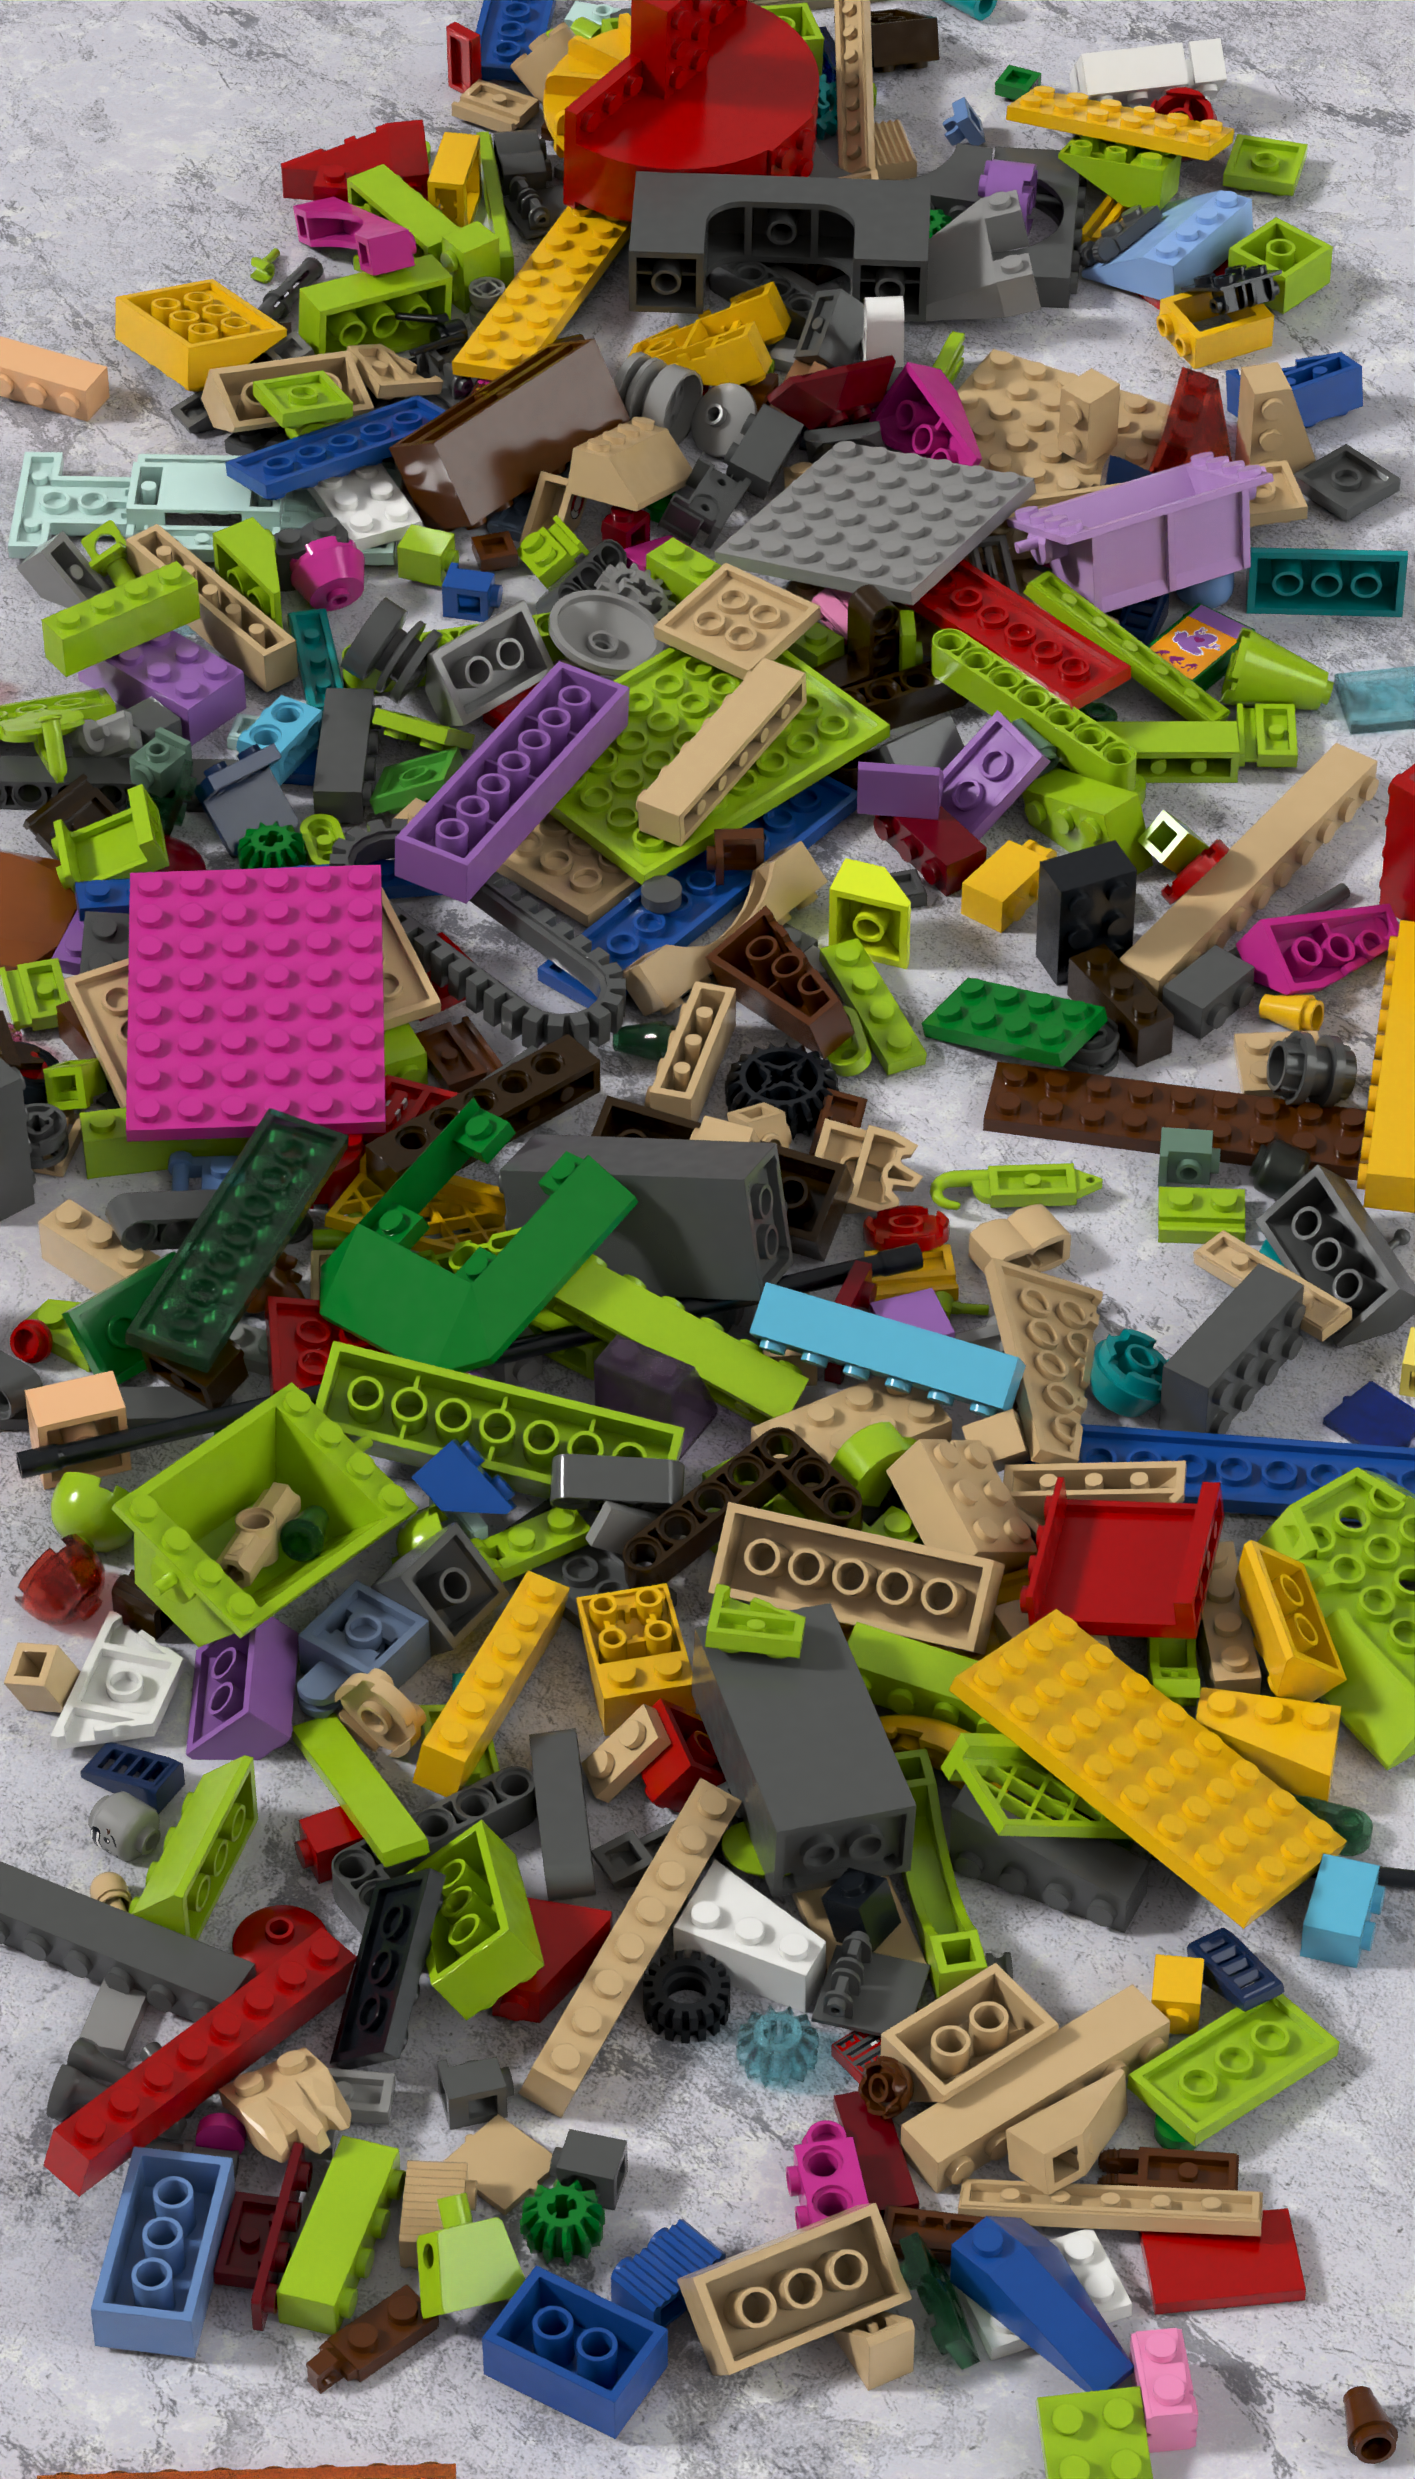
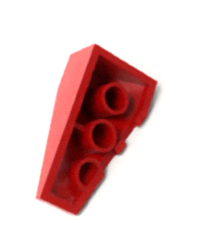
(394, 144)

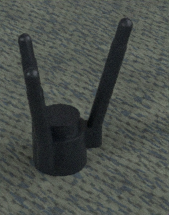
(444, 336)

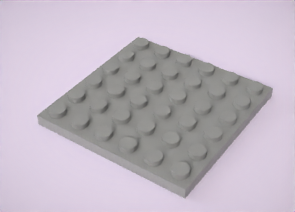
(876, 521)

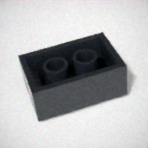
(1083, 904)

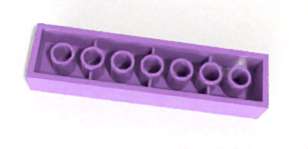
(511, 782)

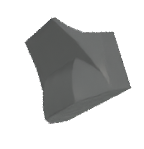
(822, 440)

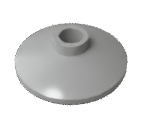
(733, 406)

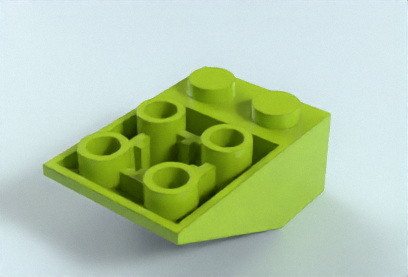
(1125, 171)

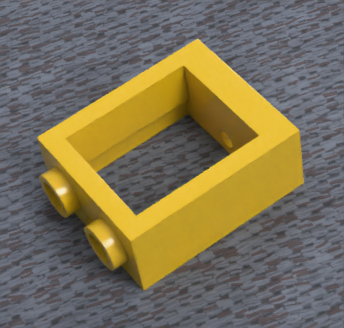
(457, 177)
(1247, 333)

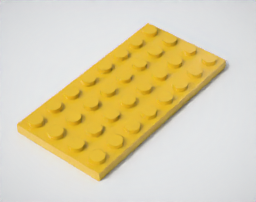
(1148, 1767)

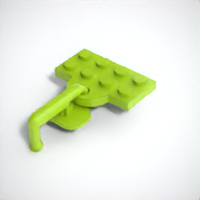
(49, 719)

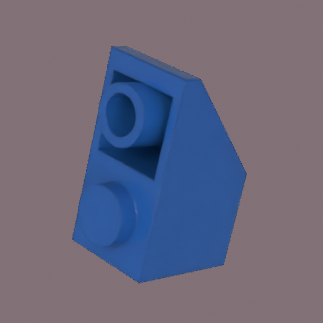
(461, 1485)

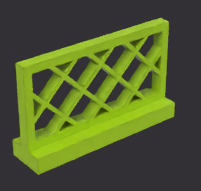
(997, 1759)

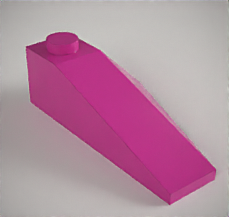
(926, 417)
(1316, 948)

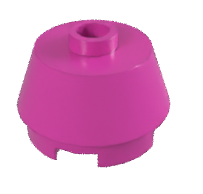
(329, 573)

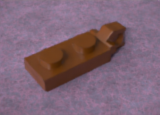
(371, 2340)

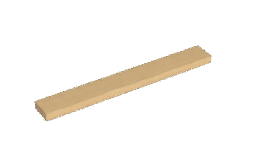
(854, 86)

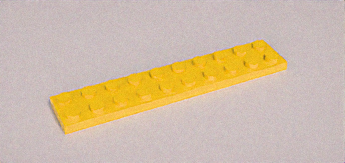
(543, 293)

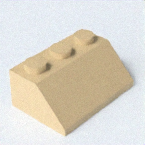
(966, 2034)

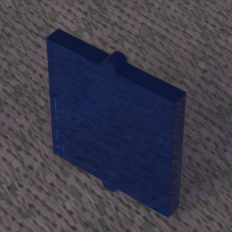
(1373, 1418)

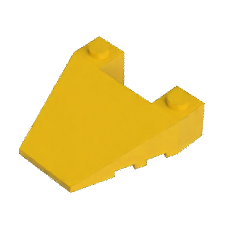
(726, 343)

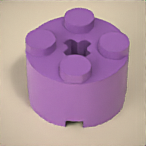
(1010, 176)

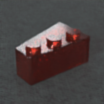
(1191, 422)

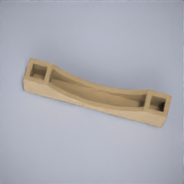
(669, 971)

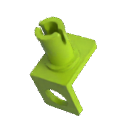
(114, 559)

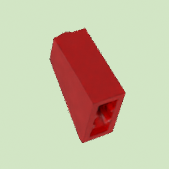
(569, 1944)

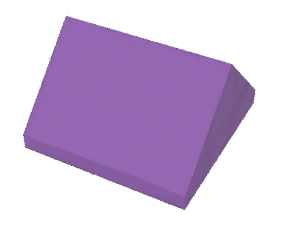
(899, 790)

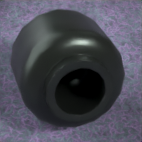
(1278, 1168)

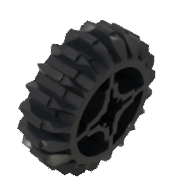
(785, 1080)

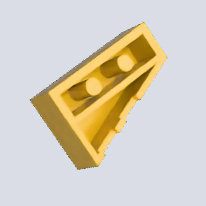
(1283, 1737)

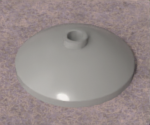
(603, 631)

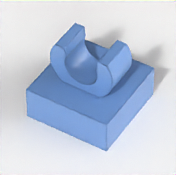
(964, 125)

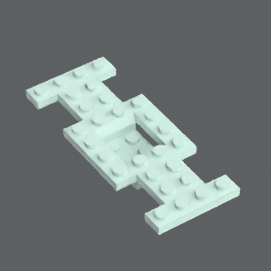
(157, 486)

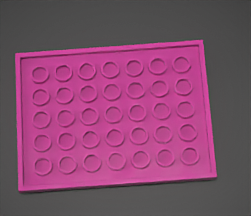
(255, 1001)

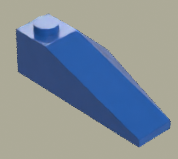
(1039, 2299)

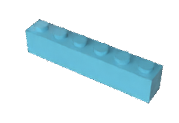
(886, 1349)

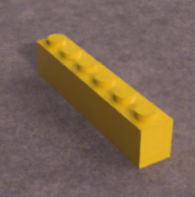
(491, 1685)

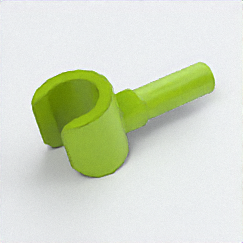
(264, 268)
(954, 1307)

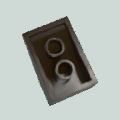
(903, 39)

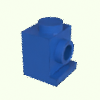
(470, 594)

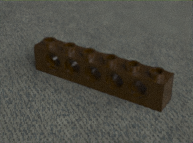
(522, 1094)

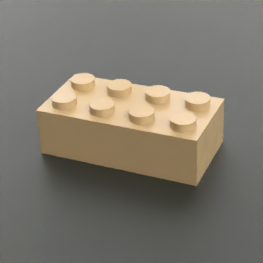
(834, 1419)
(794, 2289)

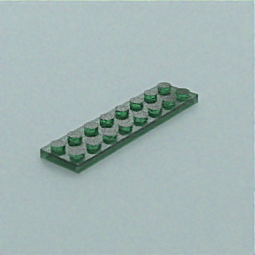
(237, 1240)

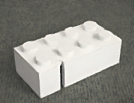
(1147, 72)

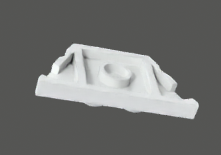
(119, 1689)

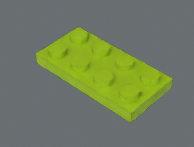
(1232, 2067)

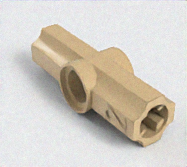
(258, 1534)

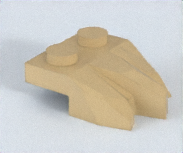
(872, 1161)
(288, 2104)

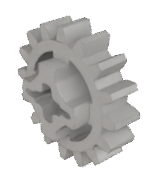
(638, 587)

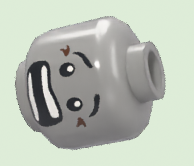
(124, 1826)

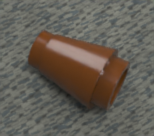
(1368, 2427)

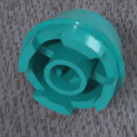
(1127, 1373)

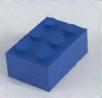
(575, 2351)

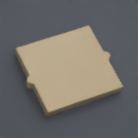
(503, 2163)

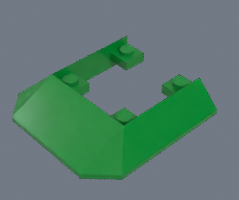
(468, 1317)

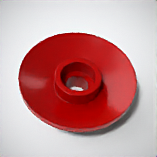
(273, 1933)

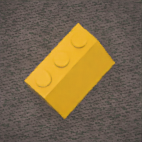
(1287, 1624)

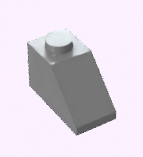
(61, 573)

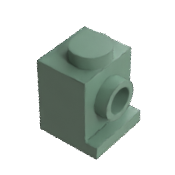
(160, 762)
(1187, 1156)

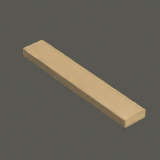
(1117, 2207)

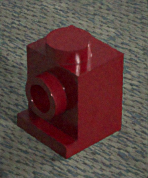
(626, 526)

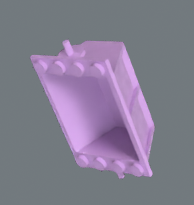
(1148, 531)

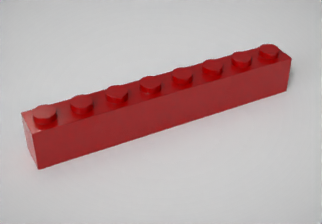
(199, 2061)

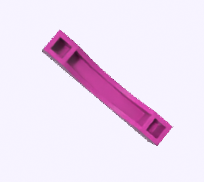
(335, 223)

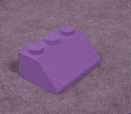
(243, 1694)

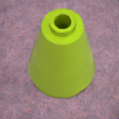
(1272, 675)

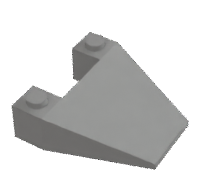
(962, 269)

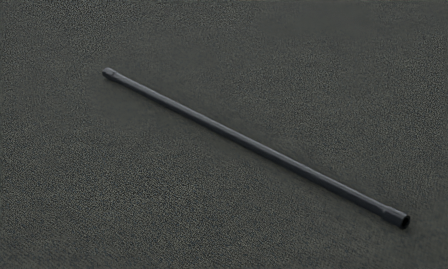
(57, 1456)

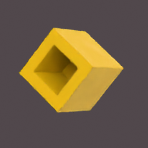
(1178, 1991)

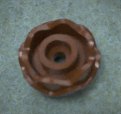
(886, 2087)

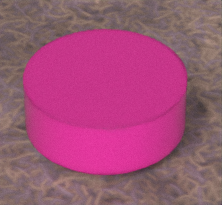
(221, 2132)

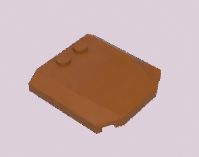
(32, 908)

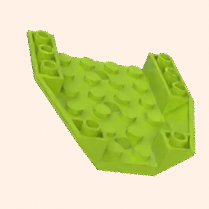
(1362, 1600)

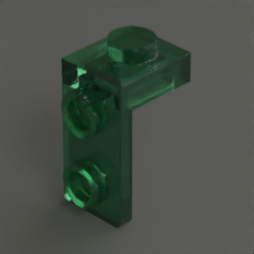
(173, 809)

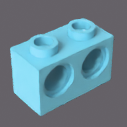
(291, 727)

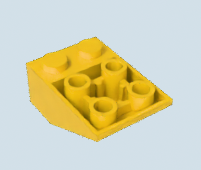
(634, 1652)

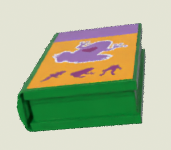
(1200, 644)

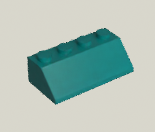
(1326, 582)

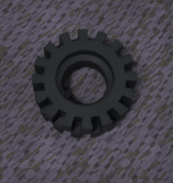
(686, 1975)

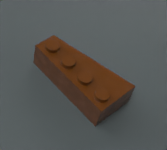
(780, 984)

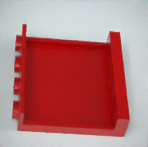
(1125, 1563)

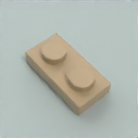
(626, 1753)

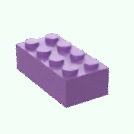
(178, 675)

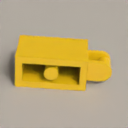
(1004, 884)

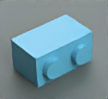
(1341, 1910)

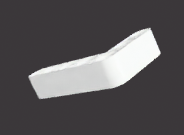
(883, 328)

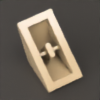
(879, 2347)

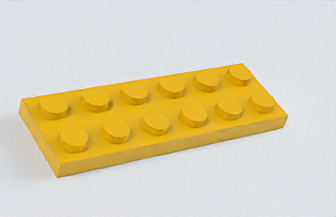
(1121, 124)

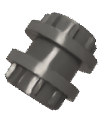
(1310, 1070)

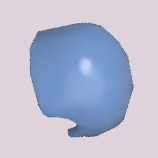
(1209, 593)

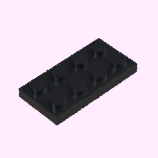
(388, 1969)

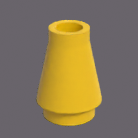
(1293, 1011)

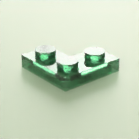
(938, 2297)

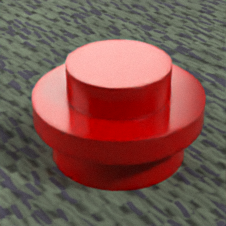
(31, 1341)

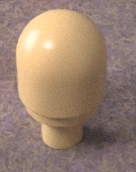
(112, 1890)

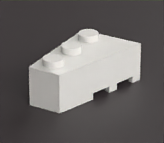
(752, 1939)

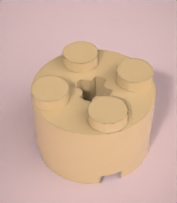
(545, 55)

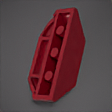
(835, 394)

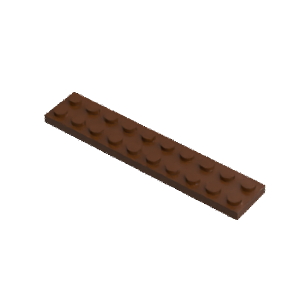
(1132, 1114)

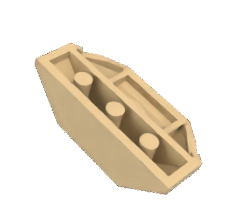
(1093, 1481)

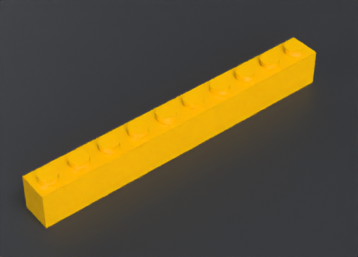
(1391, 1149)

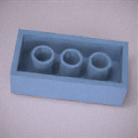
(163, 2252)

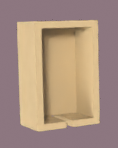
(961, 1501)

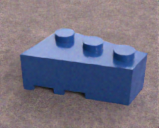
(1321, 386)

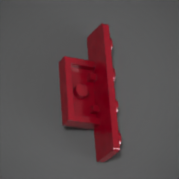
(257, 2238)

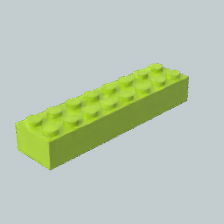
(421, 1407)

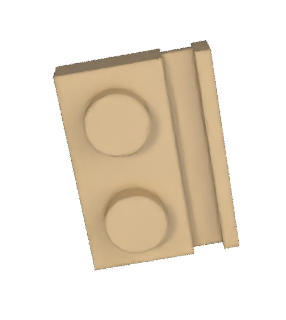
(495, 107)

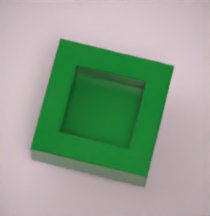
(1016, 82)

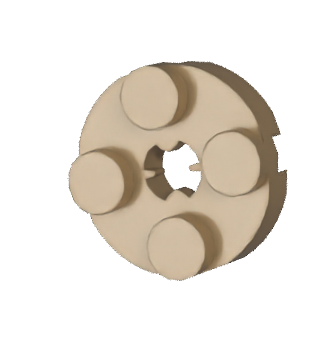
(379, 1713)

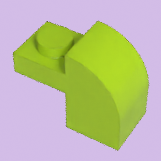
(868, 1456)

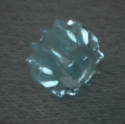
(777, 2046)

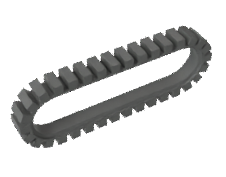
(527, 923)

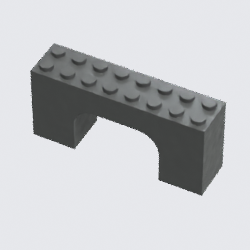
(702, 220)

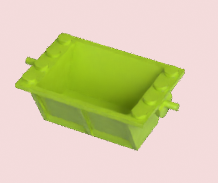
(192, 1505)

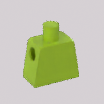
(465, 2261)

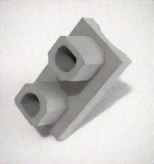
(106, 737)

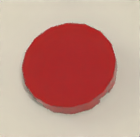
(1194, 871)
(906, 1226)

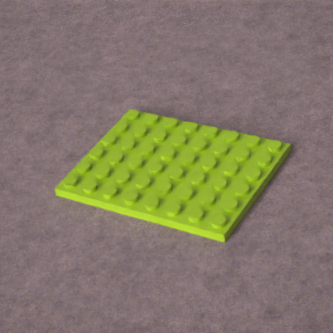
(667, 708)

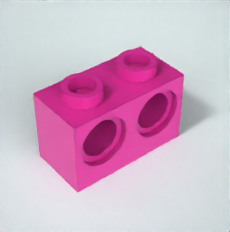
(825, 2179)

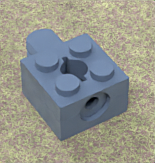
(346, 1643)

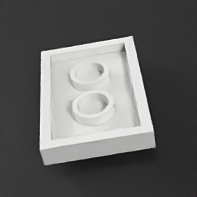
(366, 506)
(1093, 2270)

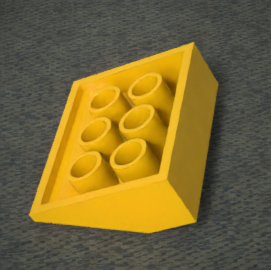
(193, 330)

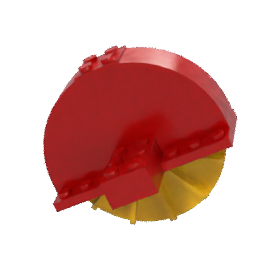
(681, 94)

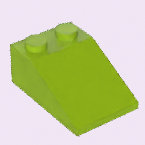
(248, 563)

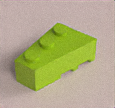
(1086, 813)

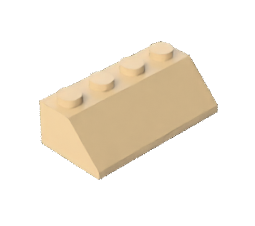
(230, 389)
(628, 466)

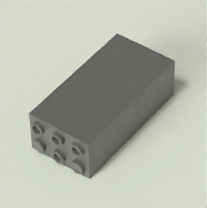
(704, 1214)
(806, 1758)

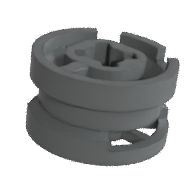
(1097, 1051)
(47, 1134)

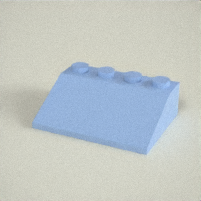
(1181, 246)

